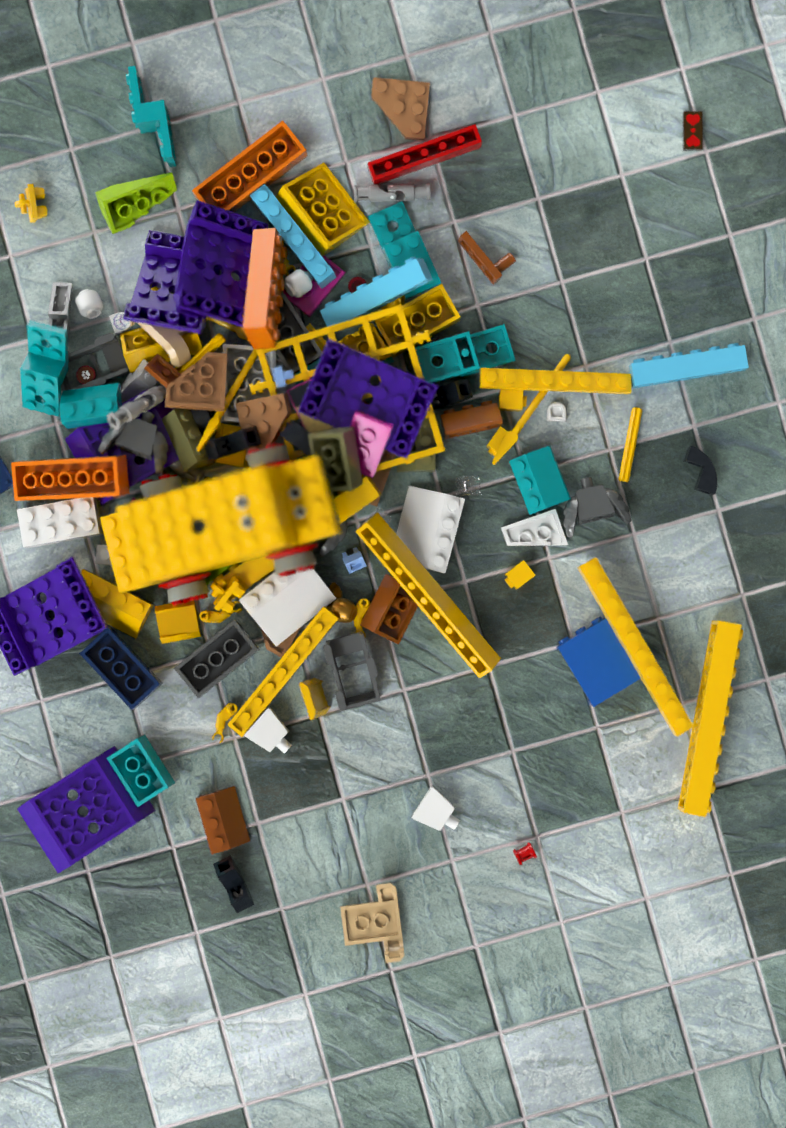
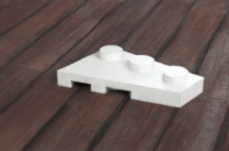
(536, 531)

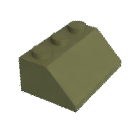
(186, 438)
(423, 441)
(340, 457)

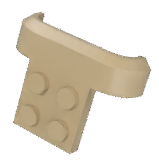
(171, 341)
(376, 922)

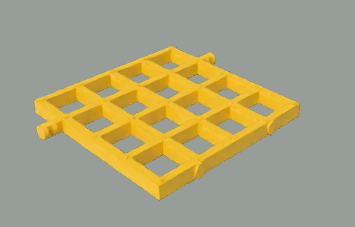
(306, 375)

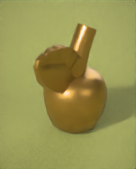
(342, 607)

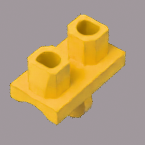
(32, 194)
(232, 587)

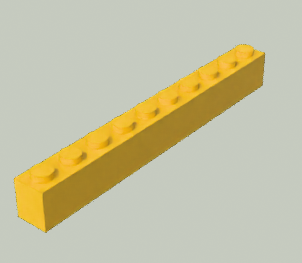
(347, 505)
(428, 595)
(635, 647)

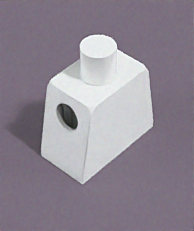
(269, 732)
(435, 811)

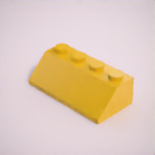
(428, 311)
(140, 345)
(118, 609)

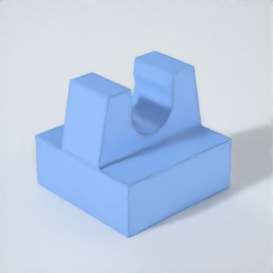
(280, 376)
(354, 561)

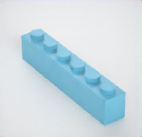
(293, 236)
(378, 293)
(688, 366)

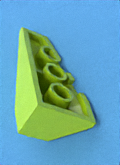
(130, 200)

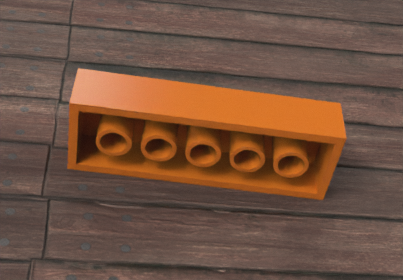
(255, 166)
(264, 289)
(70, 478)

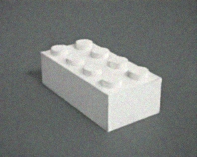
(59, 522)

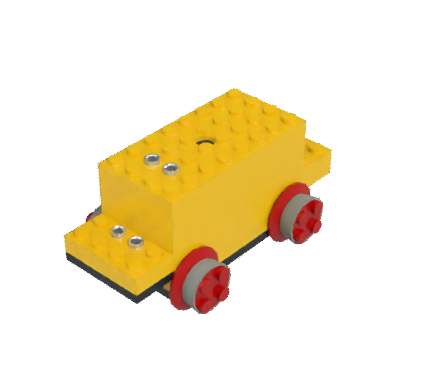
(221, 523)

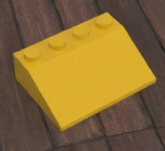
(322, 208)

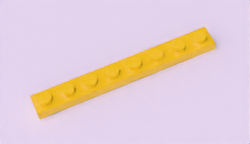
(555, 381)
(283, 671)

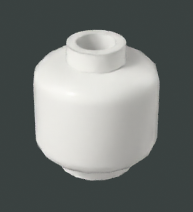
(298, 283)
(89, 303)

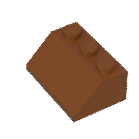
(471, 419)
(390, 610)
(222, 819)

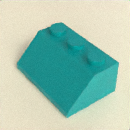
(89, 405)
(539, 479)
(141, 770)

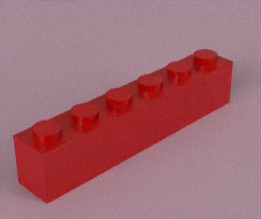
(424, 155)

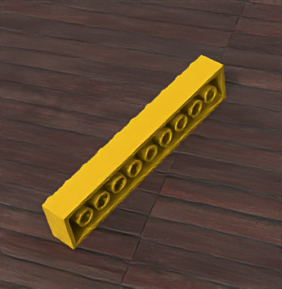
(709, 718)

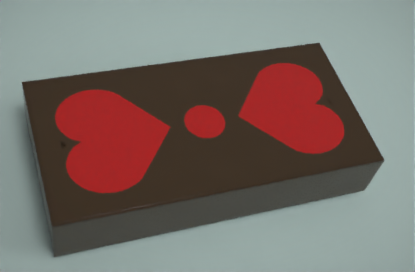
(692, 130)

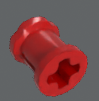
(524, 853)

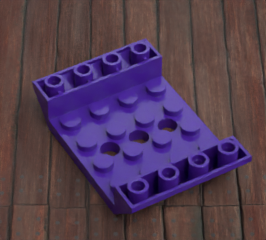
(220, 241)
(161, 270)
(343, 380)
(87, 440)
(29, 633)
(61, 828)

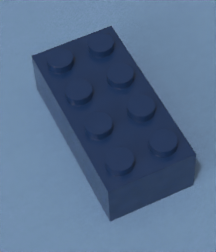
(121, 668)

